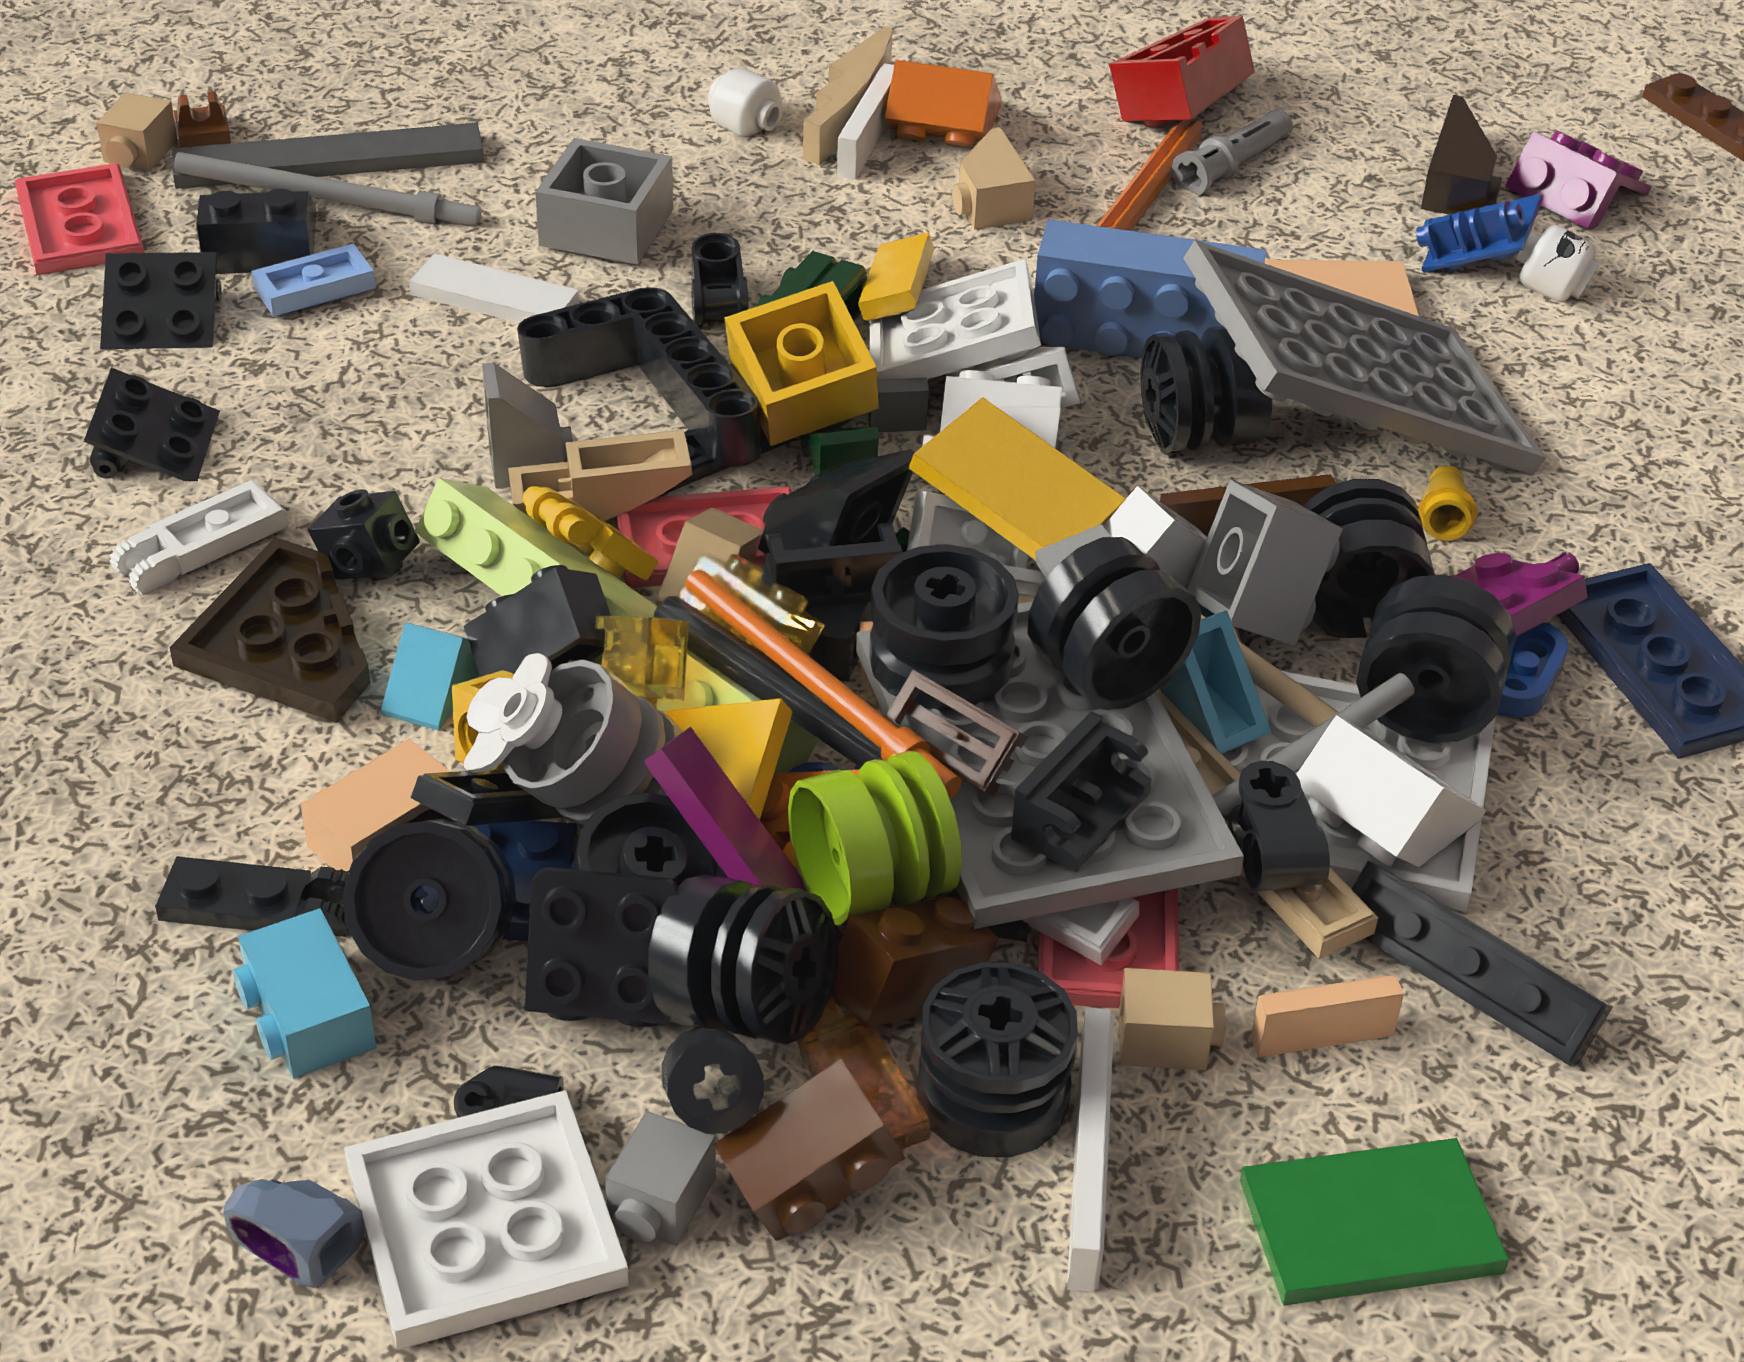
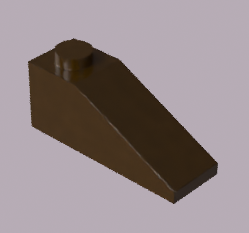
(1461, 165)

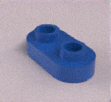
(1533, 670)

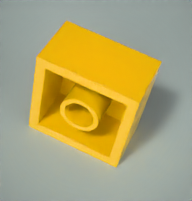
(803, 362)

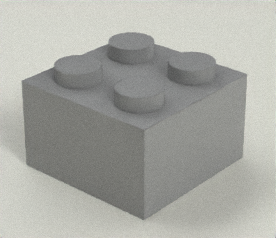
(605, 201)
(1264, 562)

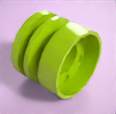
(875, 835)

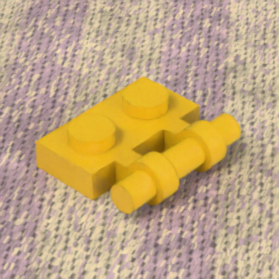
(587, 533)

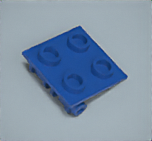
(1478, 234)

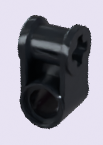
(717, 278)
(1277, 830)

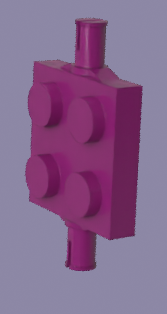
(1529, 590)

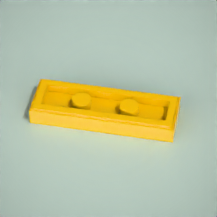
(896, 277)

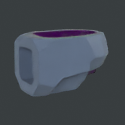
(295, 1227)

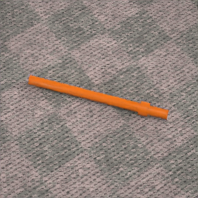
(814, 676)

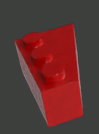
(1183, 71)

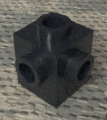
(365, 535)

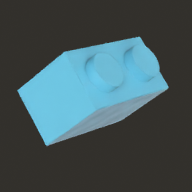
(305, 992)

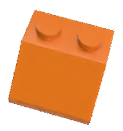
(942, 103)

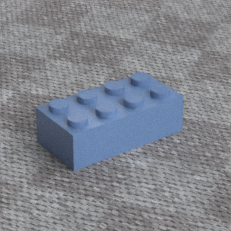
(1118, 288)

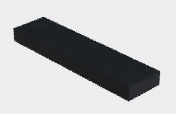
(1481, 967)

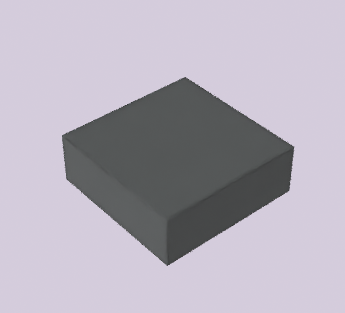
(901, 405)

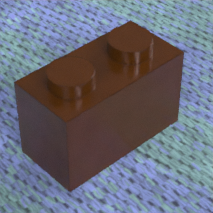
(900, 953)
(809, 1152)

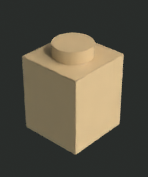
(137, 131)
(1168, 1019)

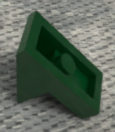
(839, 446)

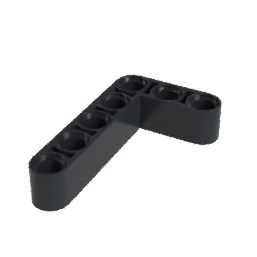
(659, 336)

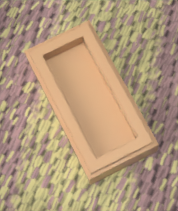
(1326, 1015)

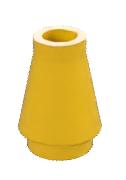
(1447, 505)

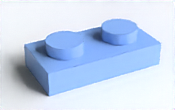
(313, 279)

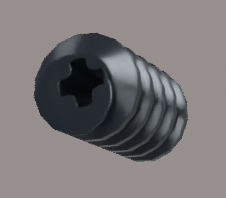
(738, 1091)

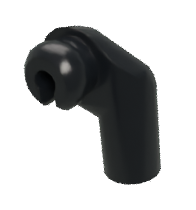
(502, 1087)

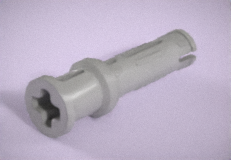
(1221, 156)

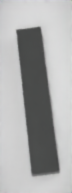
(347, 152)

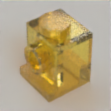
(646, 654)

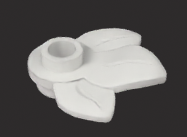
(512, 714)

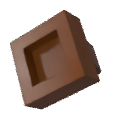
(202, 124)

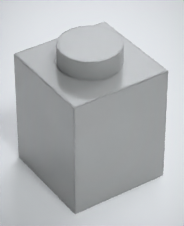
(660, 1179)

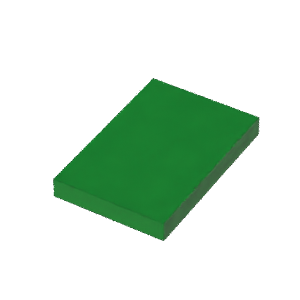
(1372, 1221)

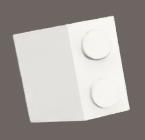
(1383, 795)

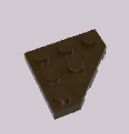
(280, 635)

